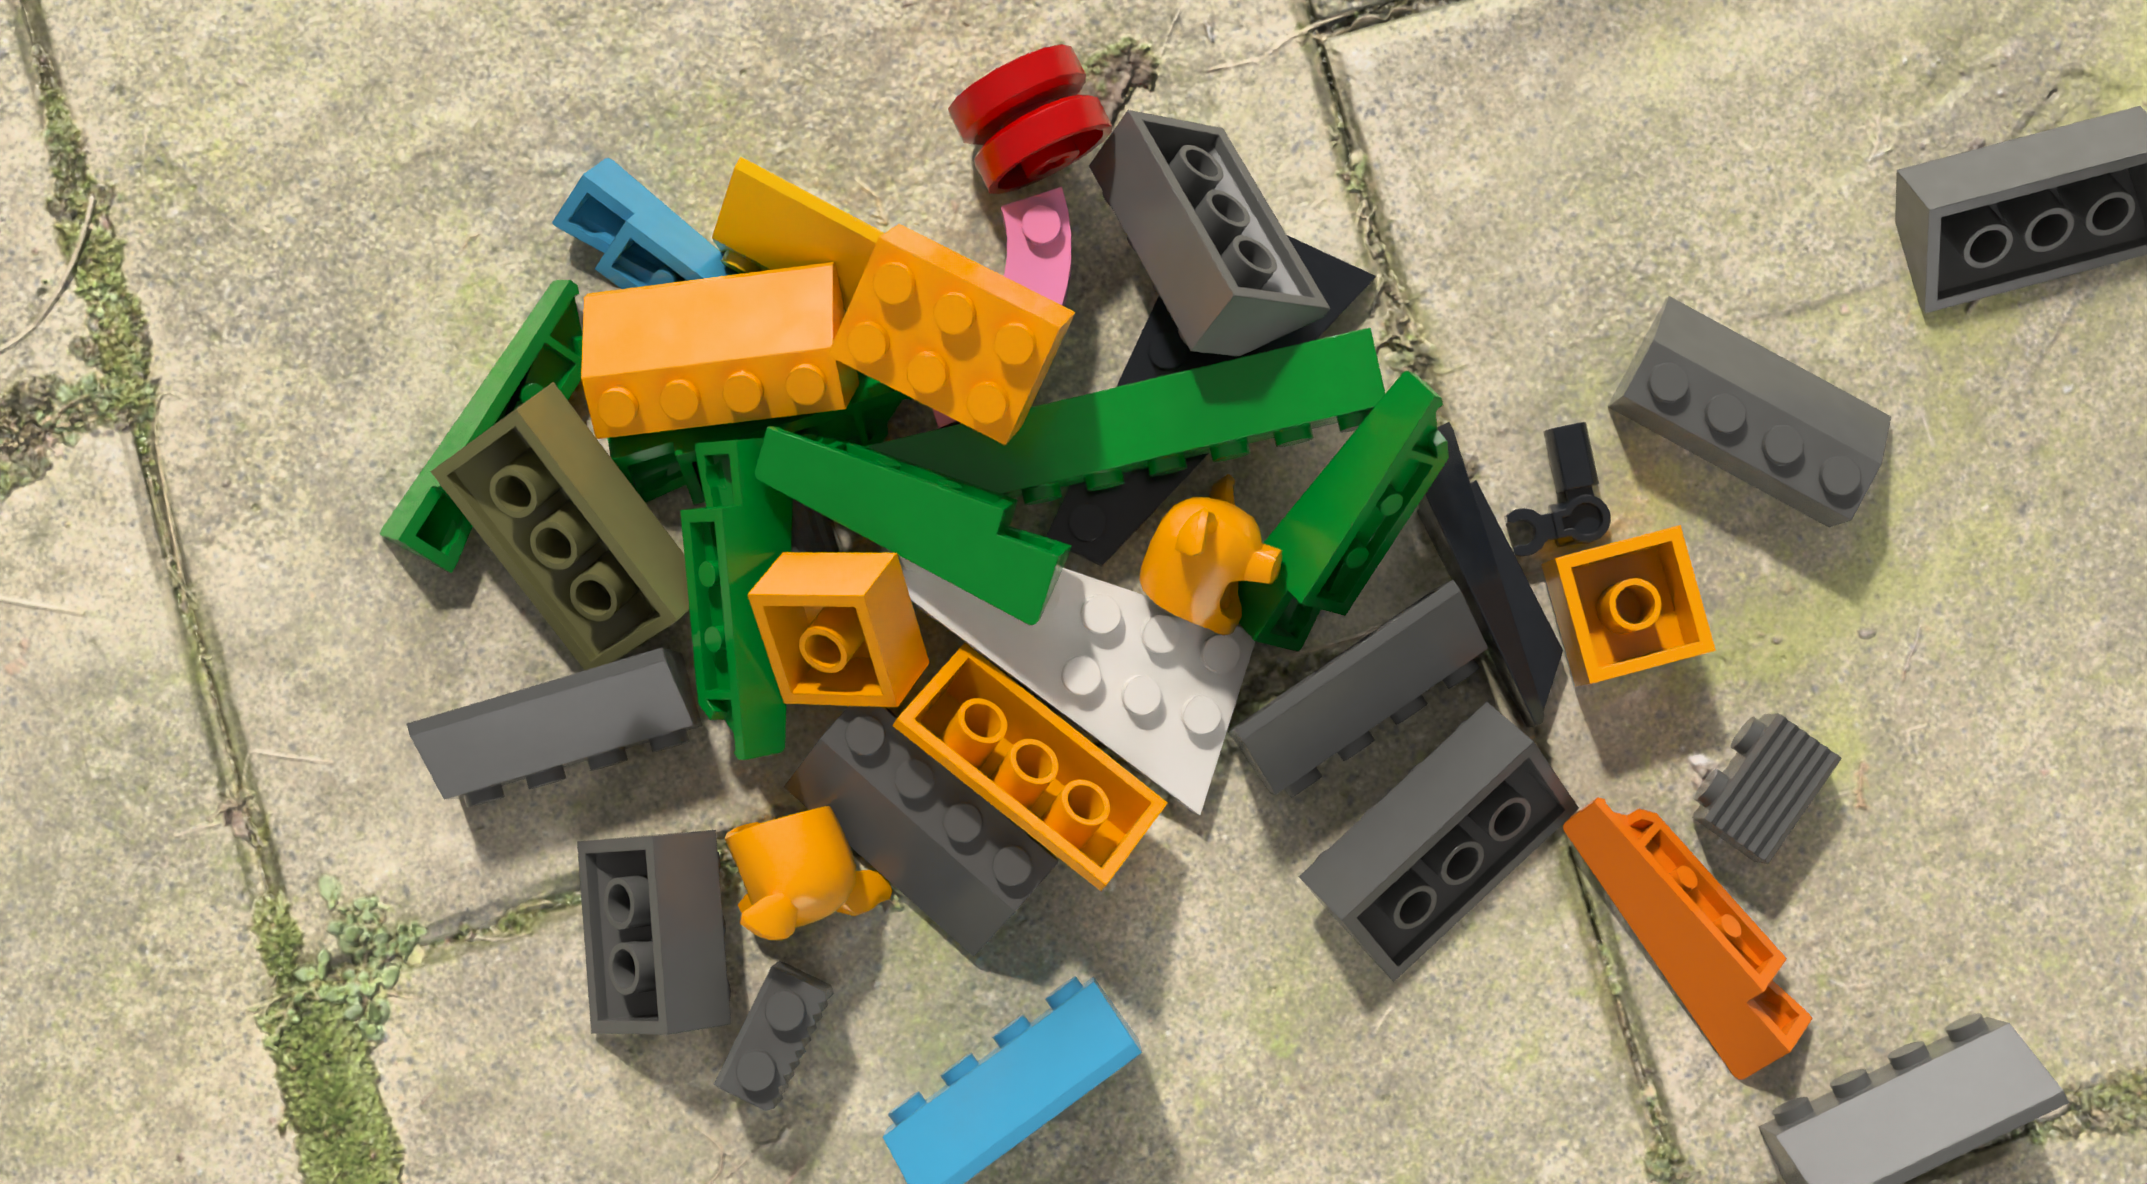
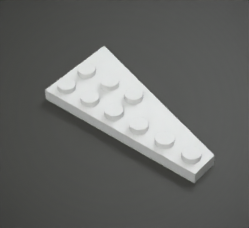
(1113, 668)

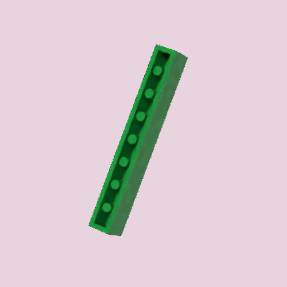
(1163, 421)

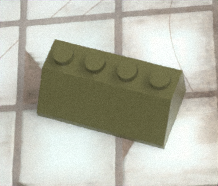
(569, 529)

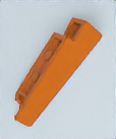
(1693, 934)

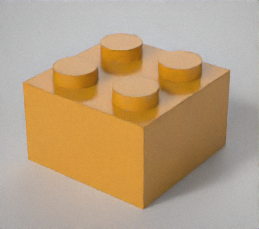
(1628, 606)
(839, 628)

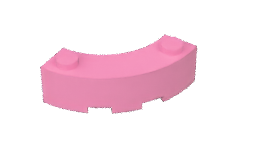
(1036, 251)

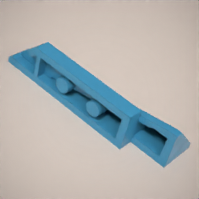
(635, 231)

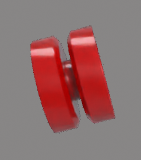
(1029, 118)

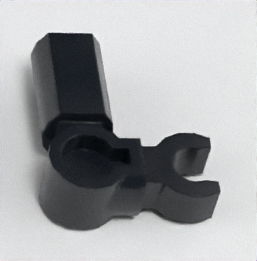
(1574, 472)

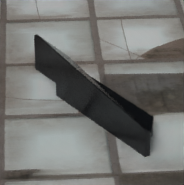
(1491, 583)

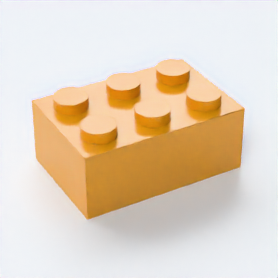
(950, 333)

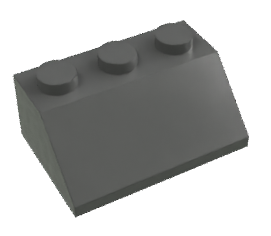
(654, 933)

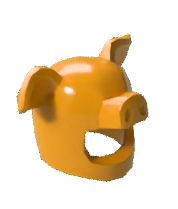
(1202, 555)
(800, 873)

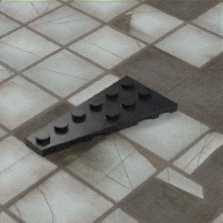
(1104, 519)

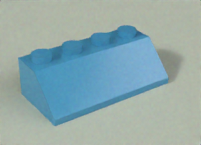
(1013, 1088)

